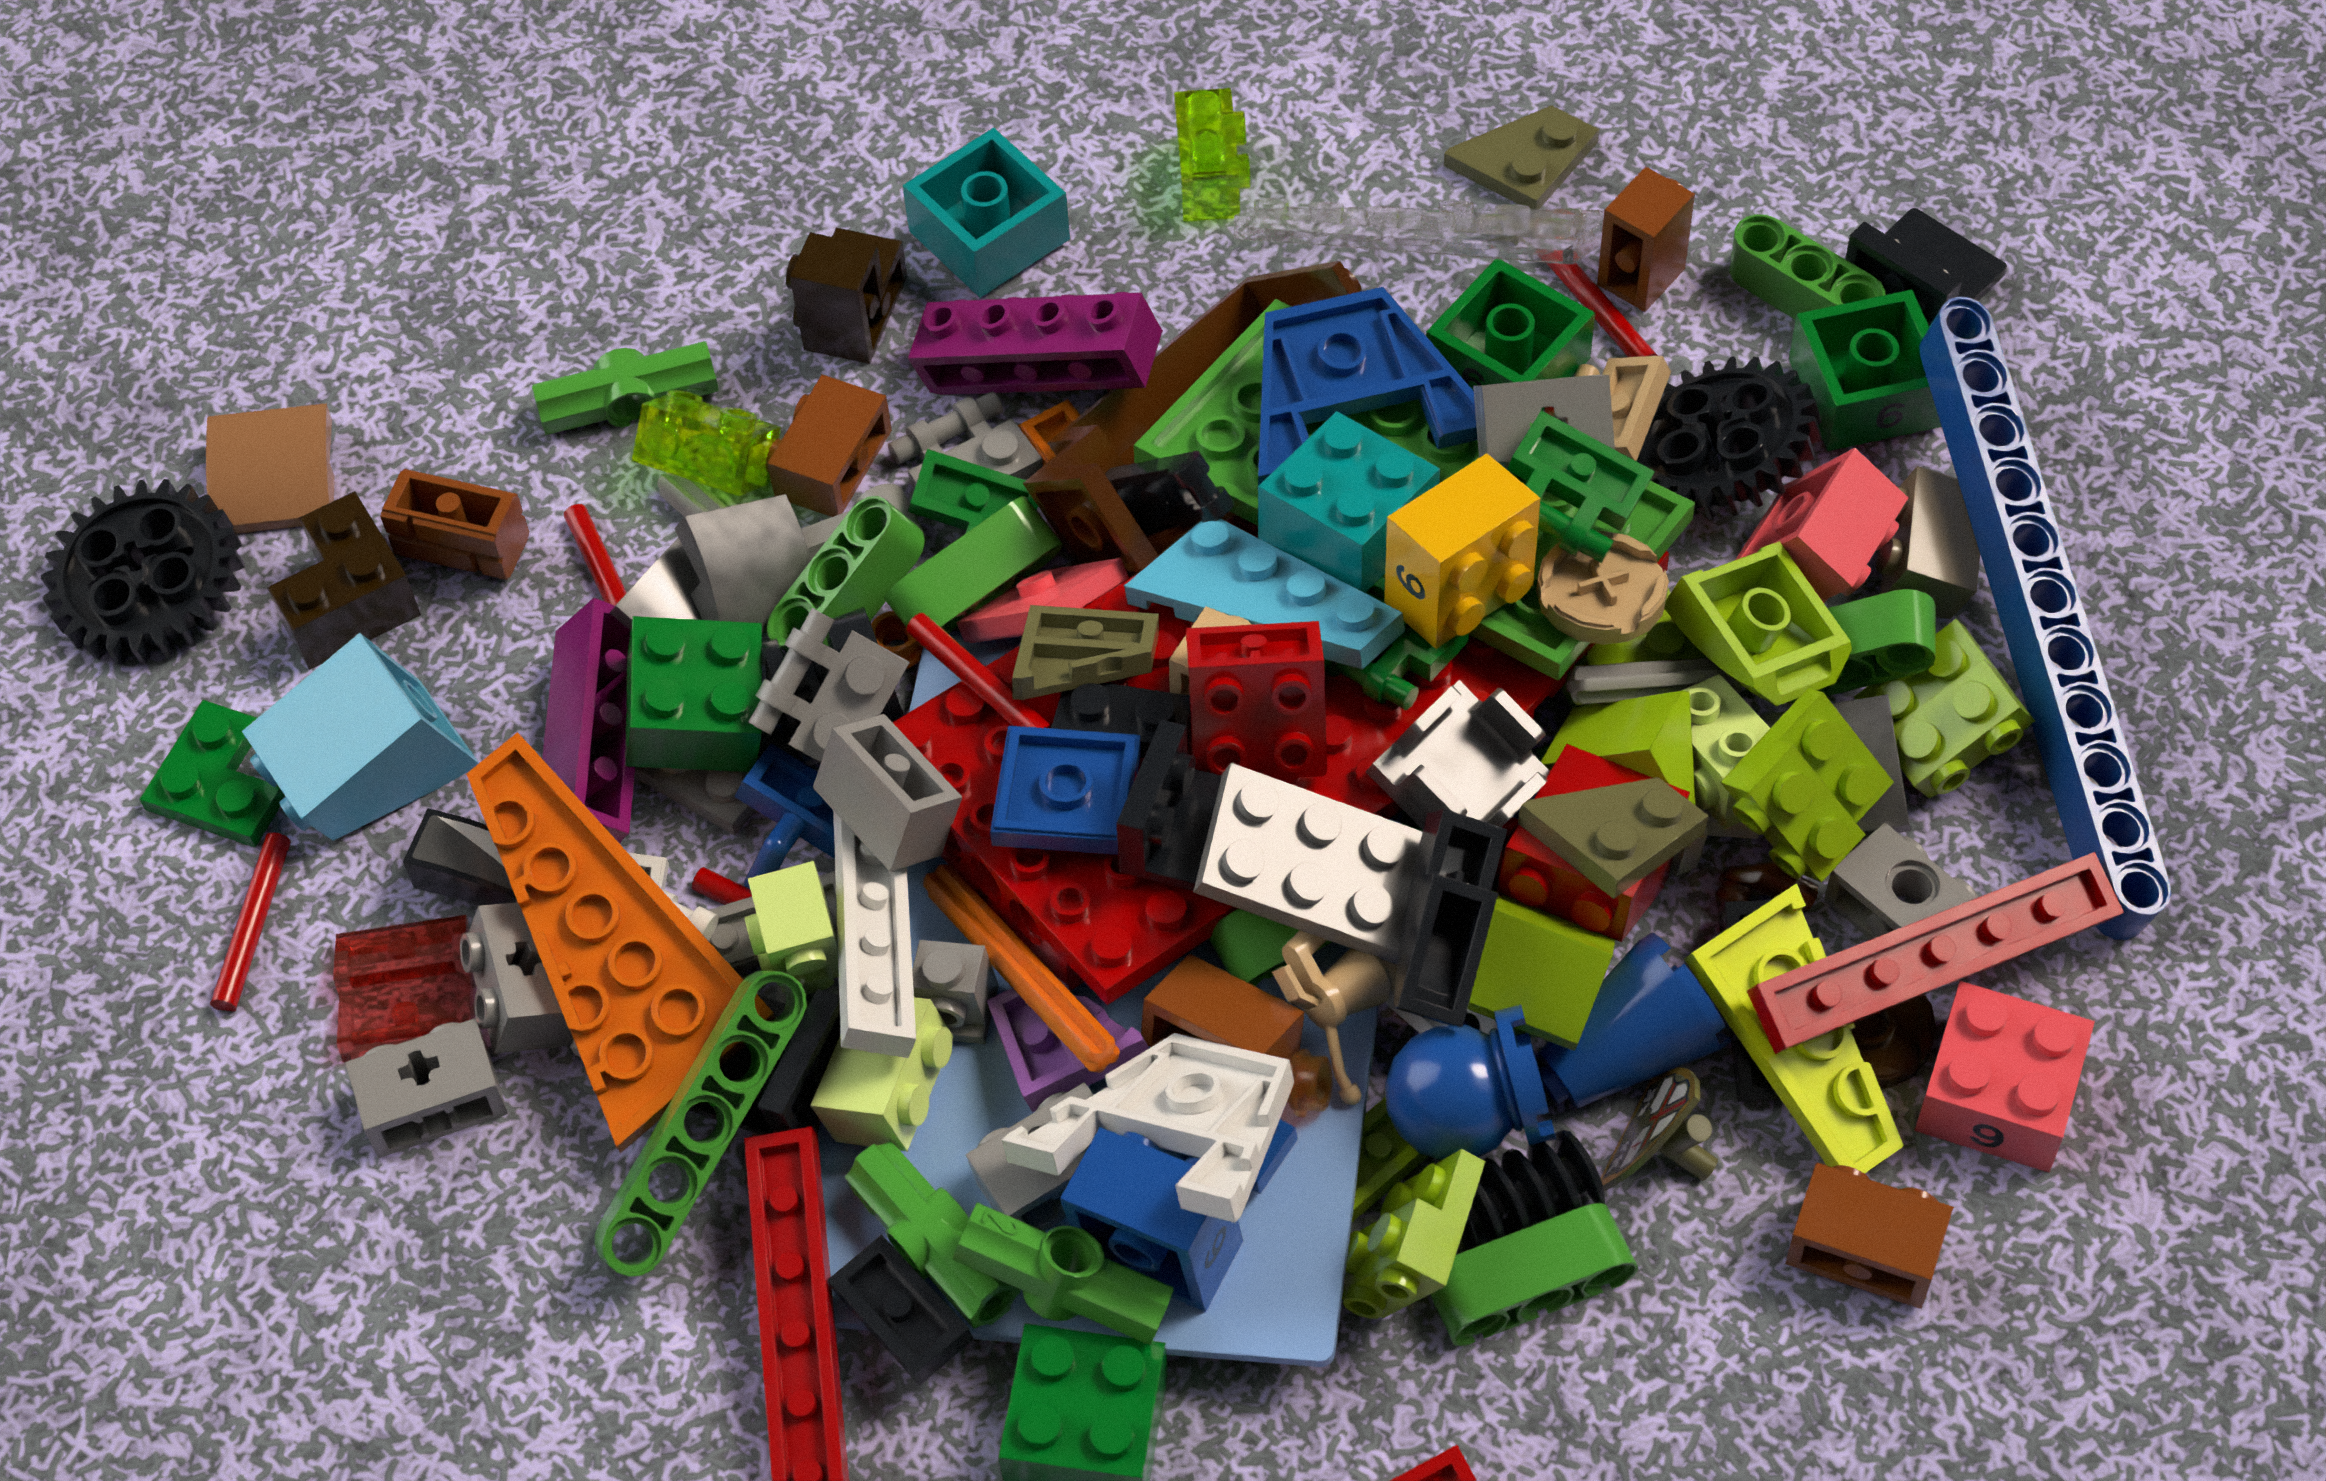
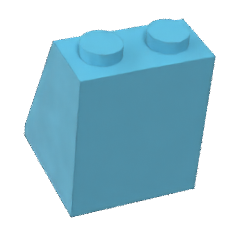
(355, 742)

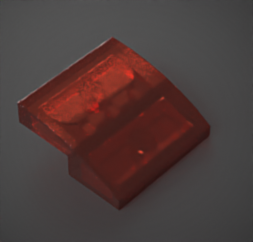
(400, 983)

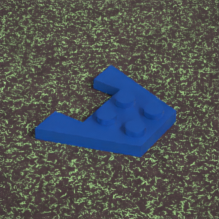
(1352, 359)

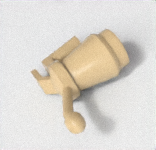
(1348, 987)

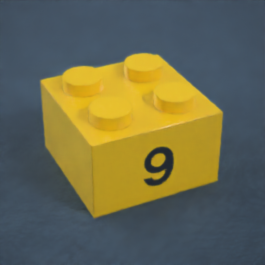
(1461, 550)

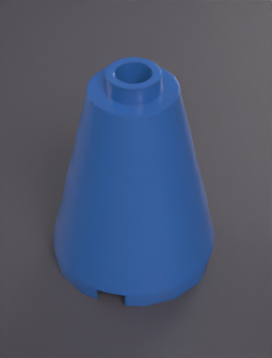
(1638, 1029)

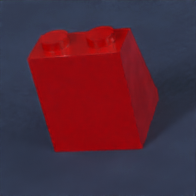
(1548, 882)

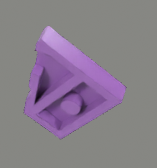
(1041, 1059)

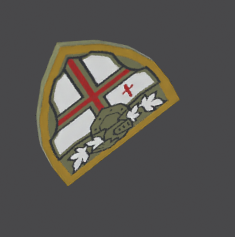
(1662, 1126)

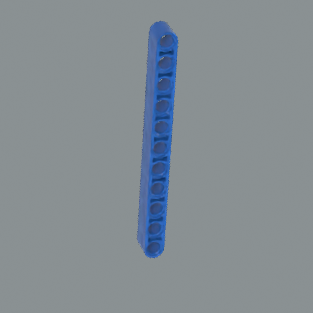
(2014, 515)

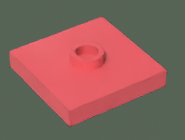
(1056, 587)

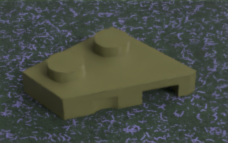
(1526, 156)
(1081, 647)
(1615, 830)

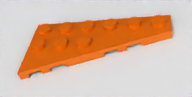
(616, 949)

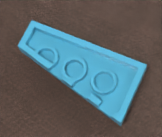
(1256, 581)

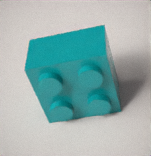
(986, 212)
(1335, 499)

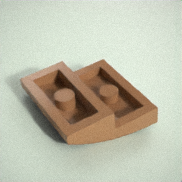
(270, 465)

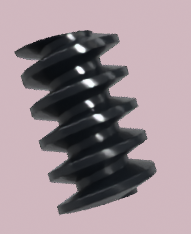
(1531, 1186)

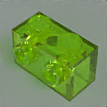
(1207, 154)
(704, 442)

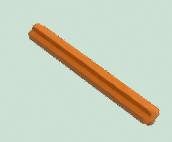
(1022, 969)

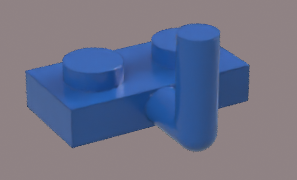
(785, 794)

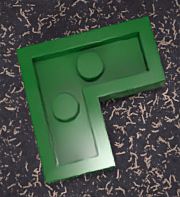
(962, 491)
(202, 783)

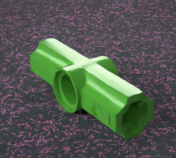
(620, 386)
(926, 1231)
(1063, 1273)

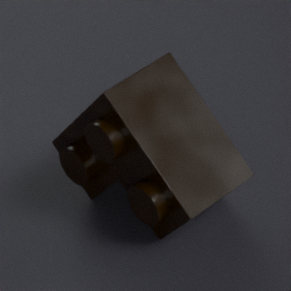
(845, 291)
(350, 588)

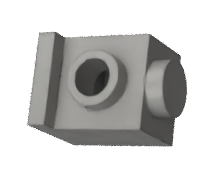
(959, 984)

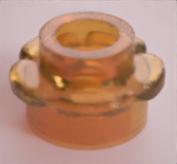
(1311, 1083)

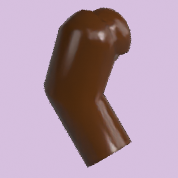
(1765, 879)

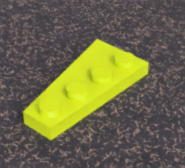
(1820, 1080)

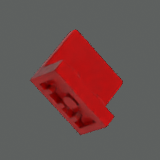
(1258, 698)

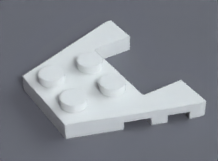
(1185, 1099)

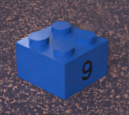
(1132, 1208)

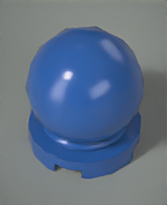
(1467, 1089)

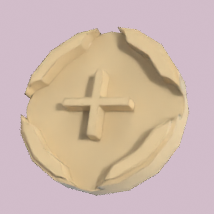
(1607, 599)

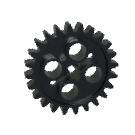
(1761, 441)
(142, 571)

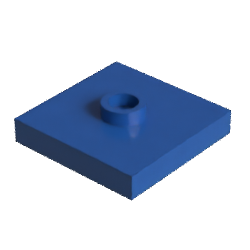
(1063, 789)

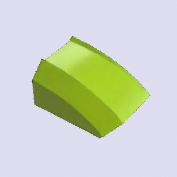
(1762, 625)

